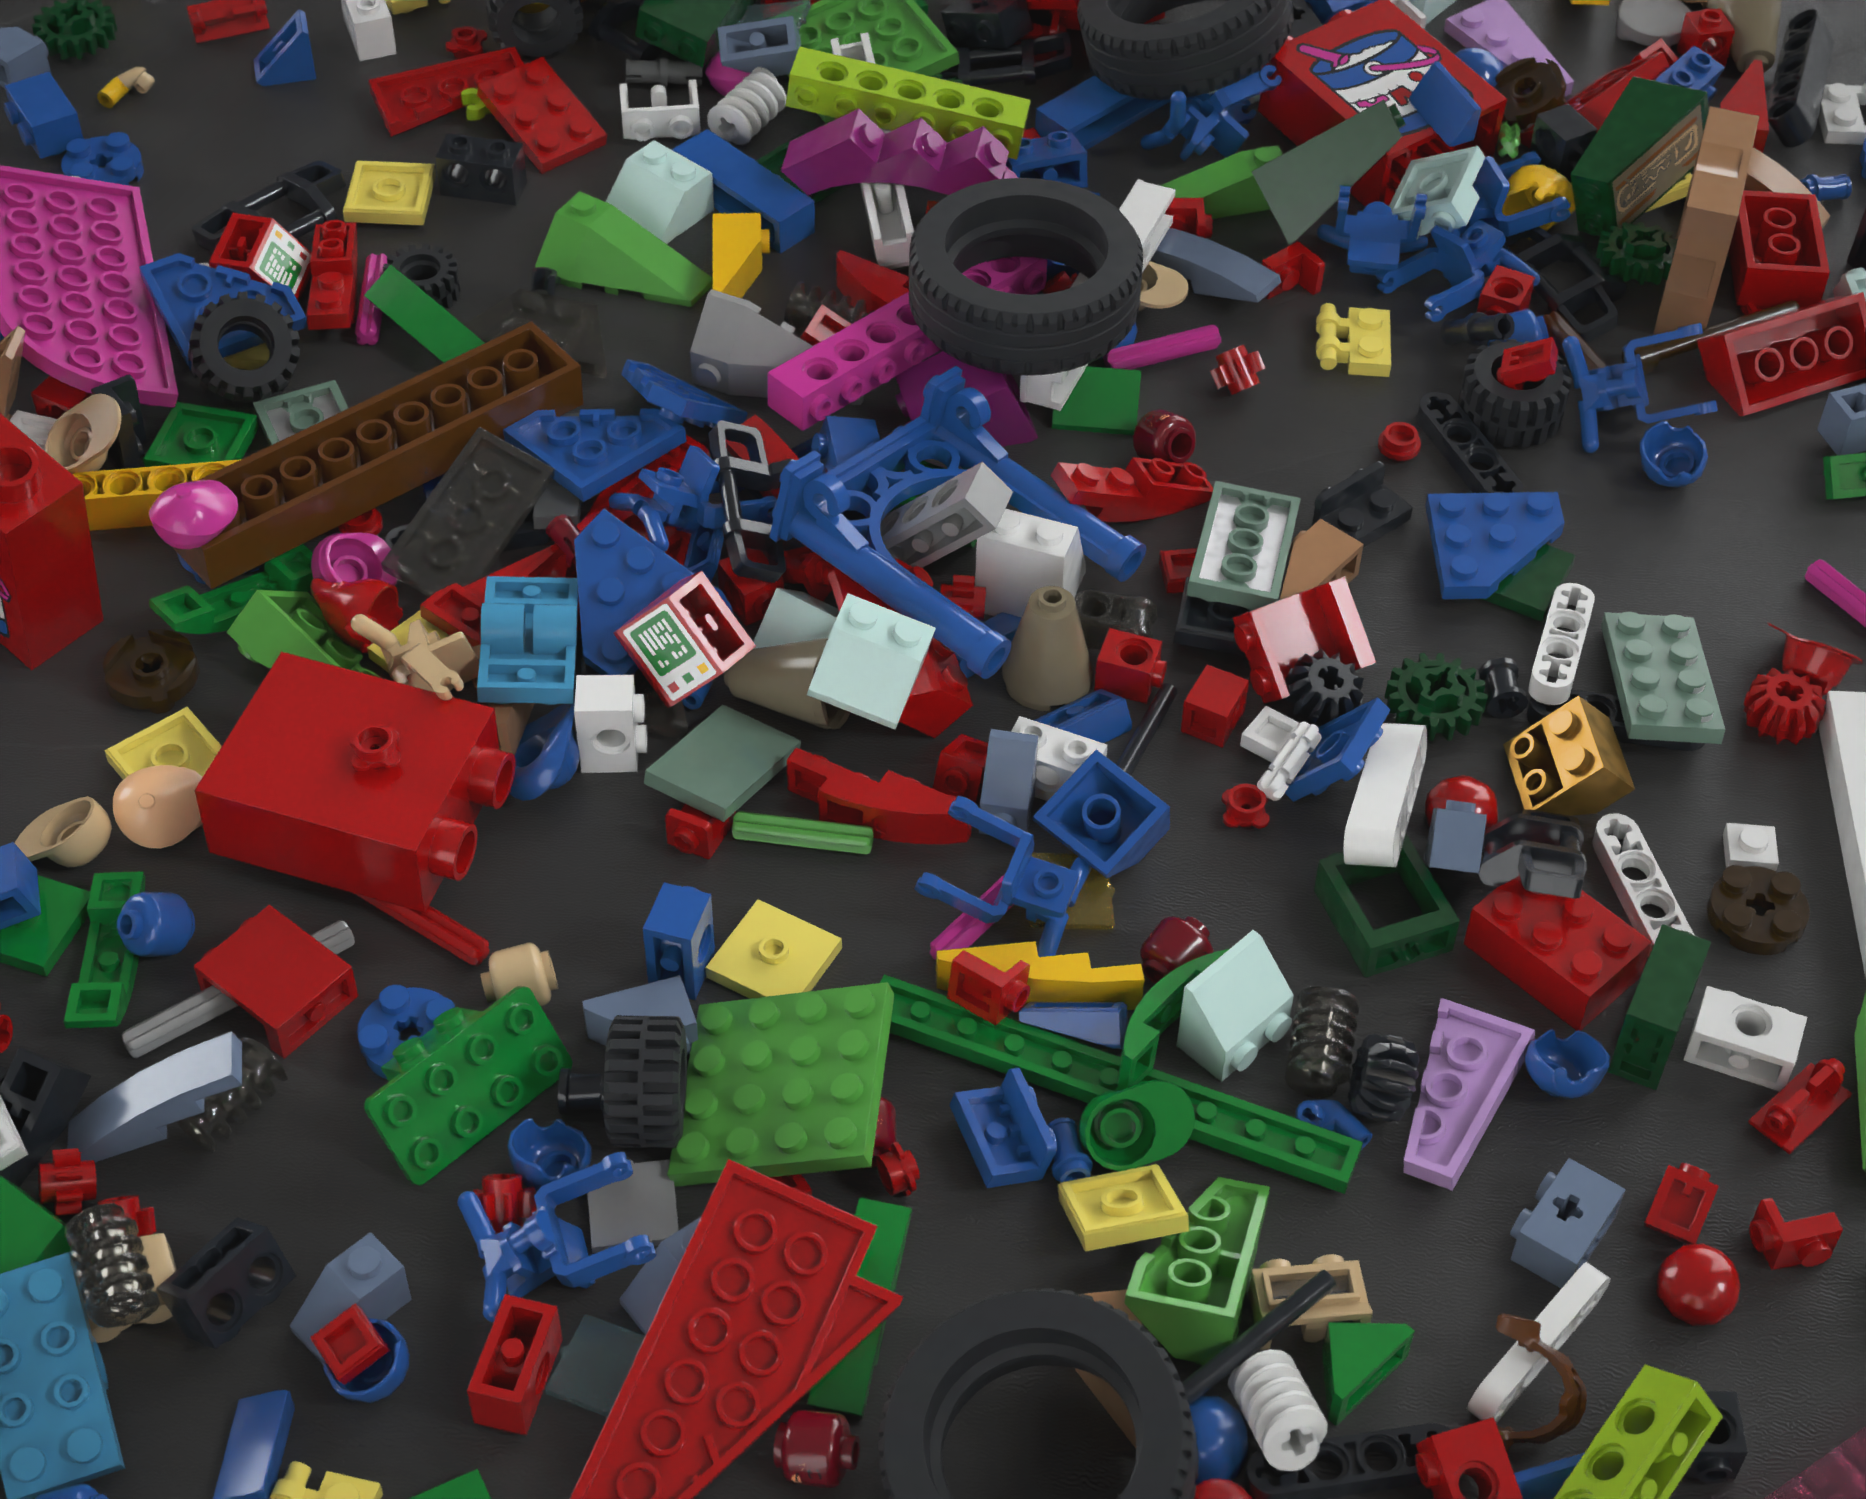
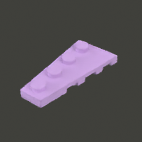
(1501, 31)
(1461, 1089)

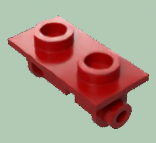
(227, 18)
(1803, 1104)

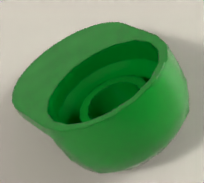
(1136, 1124)

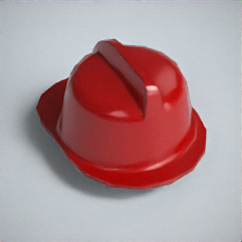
(1822, 662)

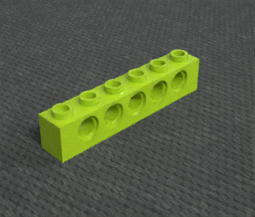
(896, 97)
(1645, 1440)

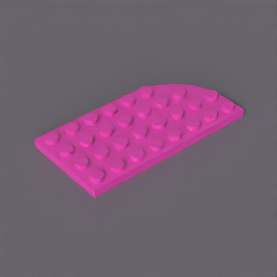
(77, 283)

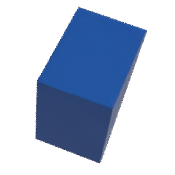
(287, 55)

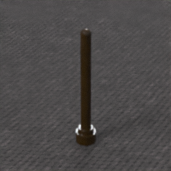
(1652, 354)

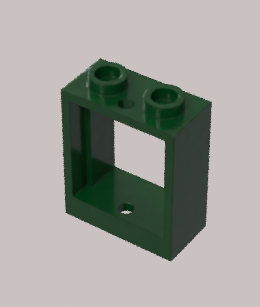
(1397, 943)
(1659, 1006)

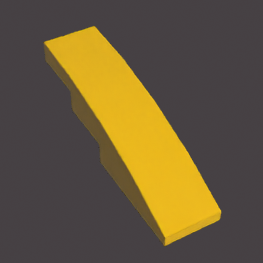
(1055, 977)

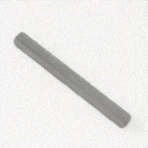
(209, 1003)

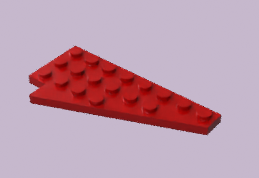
(739, 1338)

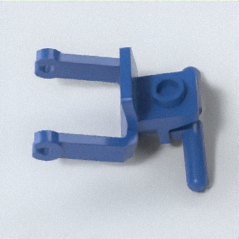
(1213, 117)
(1493, 188)
(1375, 234)
(1463, 262)
(1621, 385)
(683, 499)
(1029, 882)
(547, 1245)

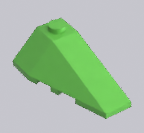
(1228, 183)
(608, 249)
(292, 625)
(1199, 1279)

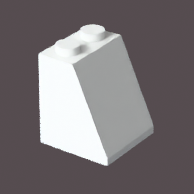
(1025, 556)

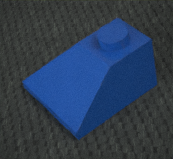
(1105, 816)

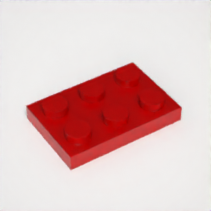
(542, 115)

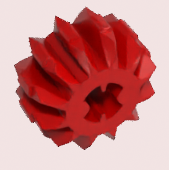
(1784, 706)

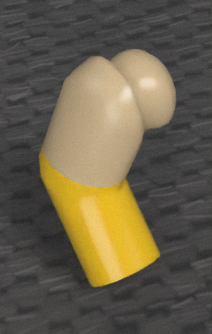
(123, 84)

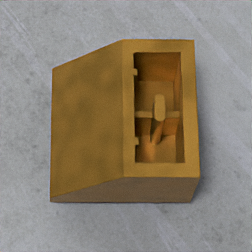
(1569, 762)

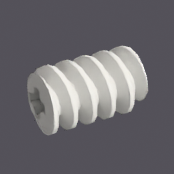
(747, 107)
(1279, 1409)

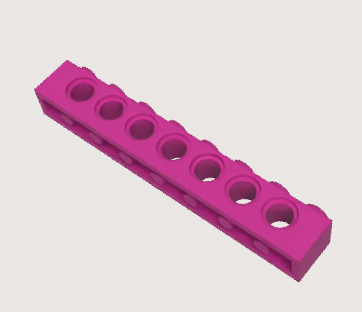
(877, 348)

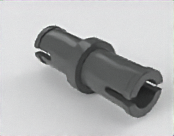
(662, 72)

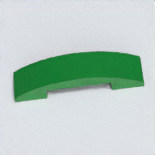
(218, 609)
(107, 965)
(1153, 1016)

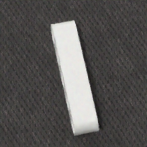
(1385, 796)

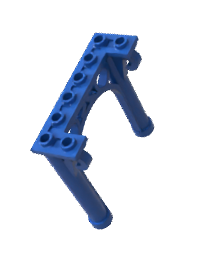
(952, 433)

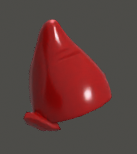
(346, 599)

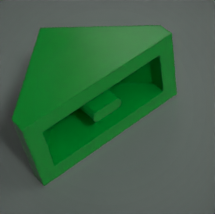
(1359, 1360)

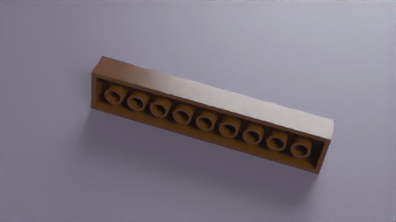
(382, 448)

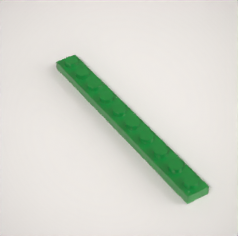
(1087, 1072)

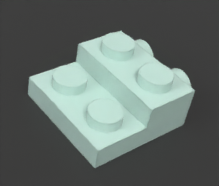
(1448, 187)

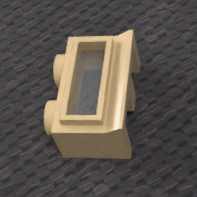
(1278, 1280)

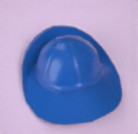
(546, 754)

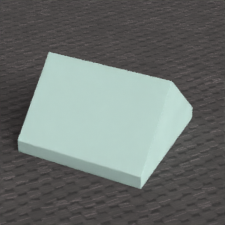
(794, 618)

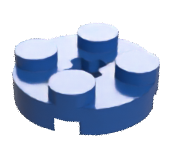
(114, 151)
(390, 1014)

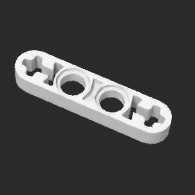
(1561, 642)
(1630, 892)
(1557, 1322)

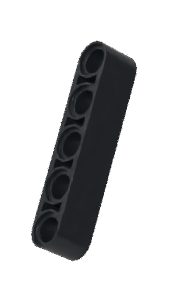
(1800, 78)

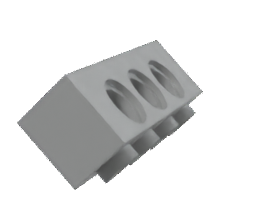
(946, 517)

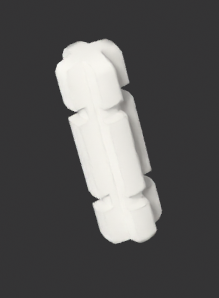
(1289, 760)

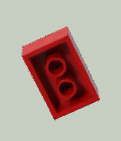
(1778, 250)
(1558, 949)

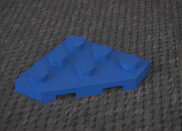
(185, 288)
(679, 399)
(596, 446)
(1488, 537)
(616, 580)

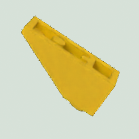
(738, 251)

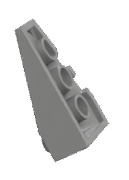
(740, 346)

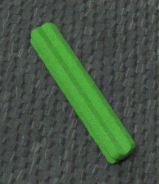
(1508, 140)
(802, 832)

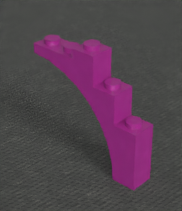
(911, 155)

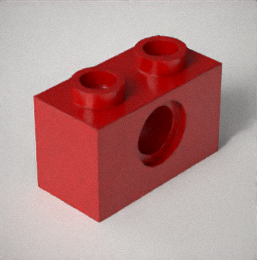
(515, 1364)
(1470, 1451)

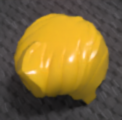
(1536, 186)

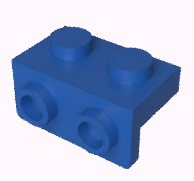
(1694, 71)
(1005, 1131)

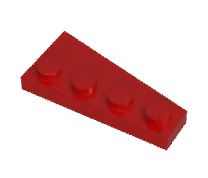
(435, 90)

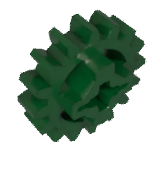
(75, 27)
(1637, 252)
(1436, 696)

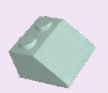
(663, 191)
(871, 661)
(1235, 1008)

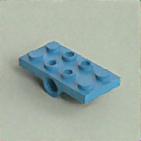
(528, 640)
(51, 1384)

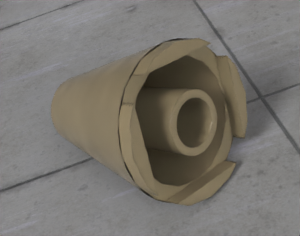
(1755, 30)
(1048, 653)
(780, 680)

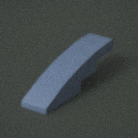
(1215, 268)
(164, 1093)

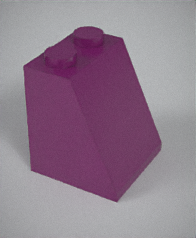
(1009, 416)

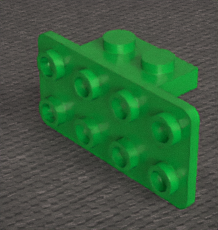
(464, 1081)

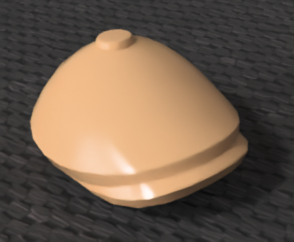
(157, 805)

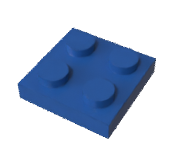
(1340, 749)

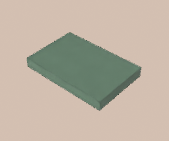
(721, 762)

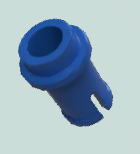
(1828, 187)
(1069, 1160)

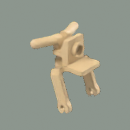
(425, 659)

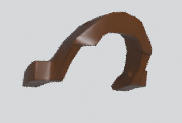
(1572, 1402)

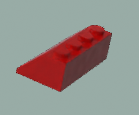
(1600, 97)
(1788, 354)
(941, 686)

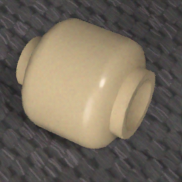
(520, 966)

